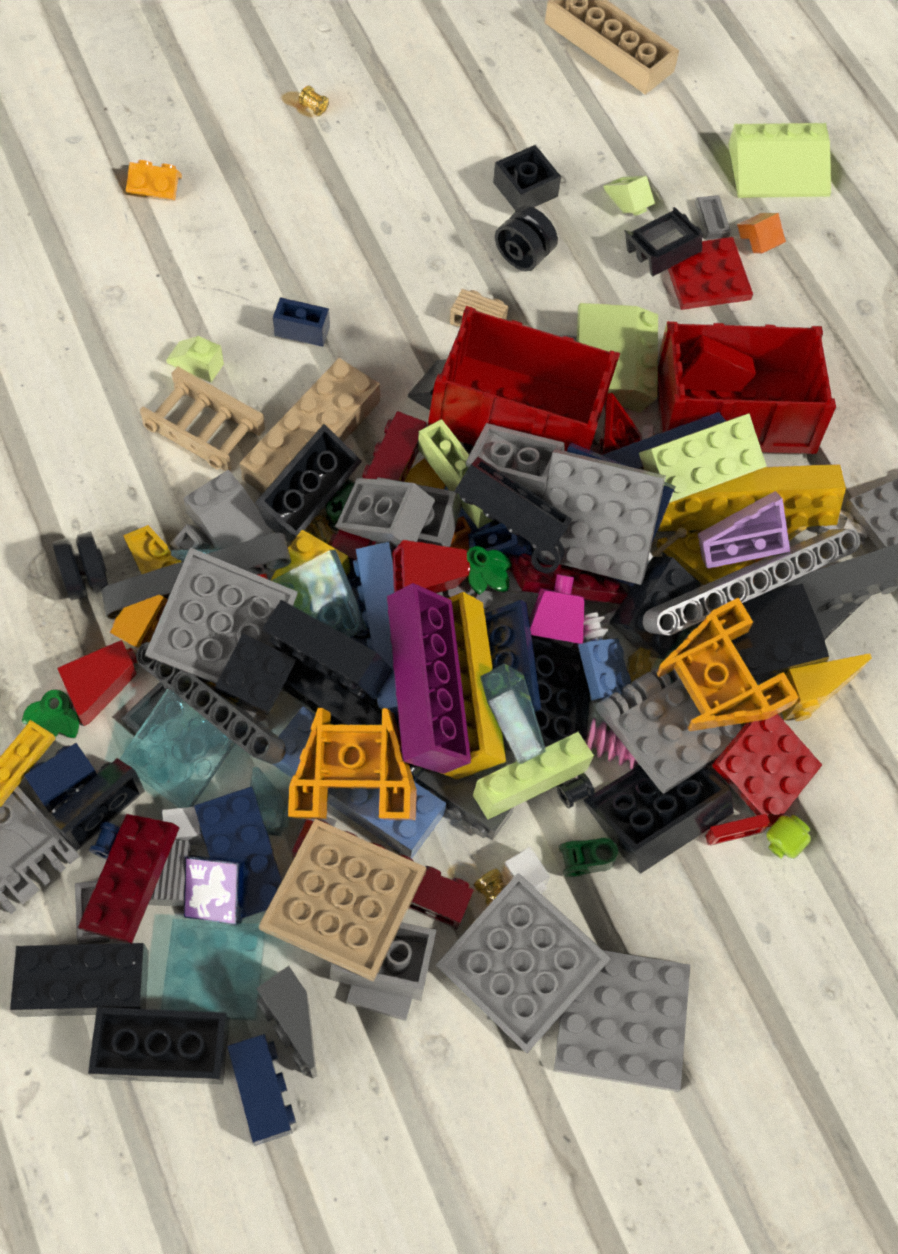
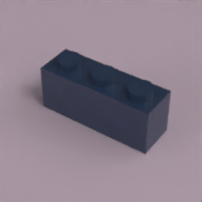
(261, 1089)

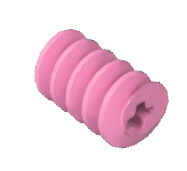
(608, 742)

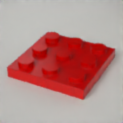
(711, 276)
(767, 766)

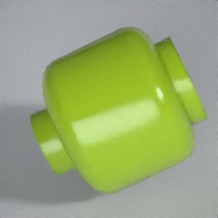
(788, 836)

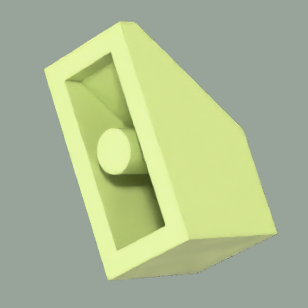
(631, 194)
(197, 357)

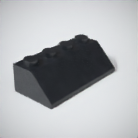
(307, 483)

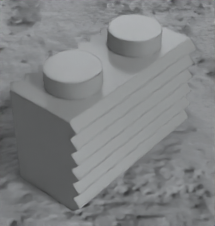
(171, 882)

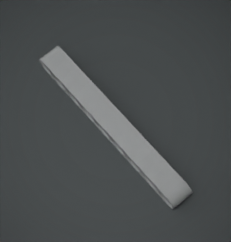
(791, 565)

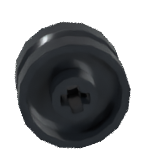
(526, 238)
(82, 565)

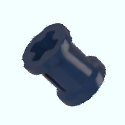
(105, 840)

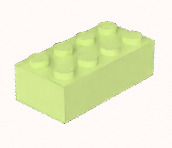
(706, 456)

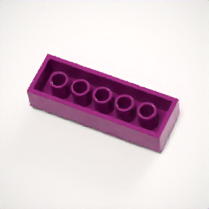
(428, 680)

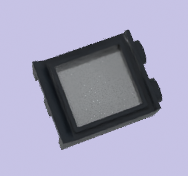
(665, 241)

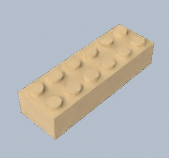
(614, 40)
(336, 399)

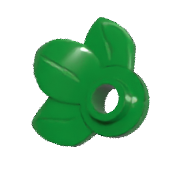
(489, 571)
(55, 720)

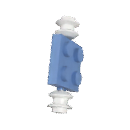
(602, 660)

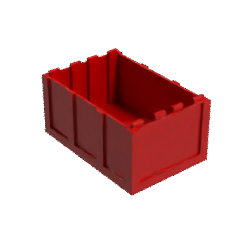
(521, 382)
(785, 400)

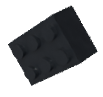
(662, 582)

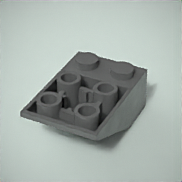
(288, 1004)

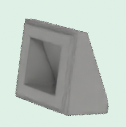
(190, 537)

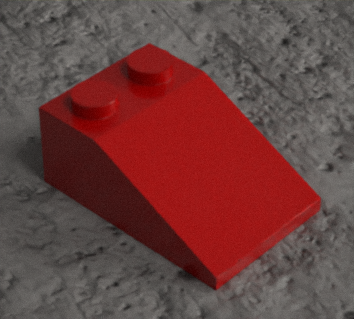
(617, 427)

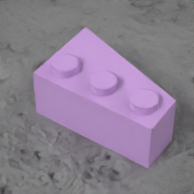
(747, 534)

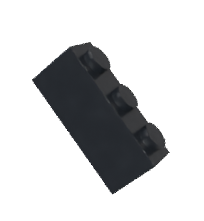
(96, 803)

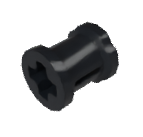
(575, 790)

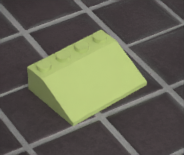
(781, 160)
(632, 334)

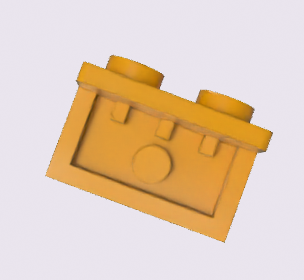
(153, 180)

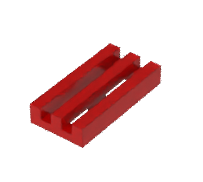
(737, 829)

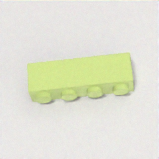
(449, 462)
(526, 780)

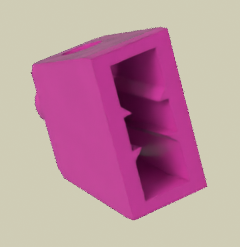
(558, 612)

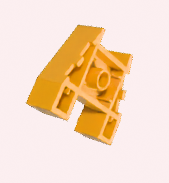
(720, 678)
(353, 759)

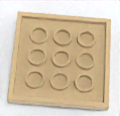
(343, 899)

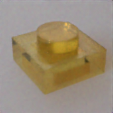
(639, 664)

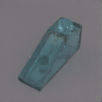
(514, 712)

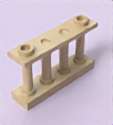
(206, 396)

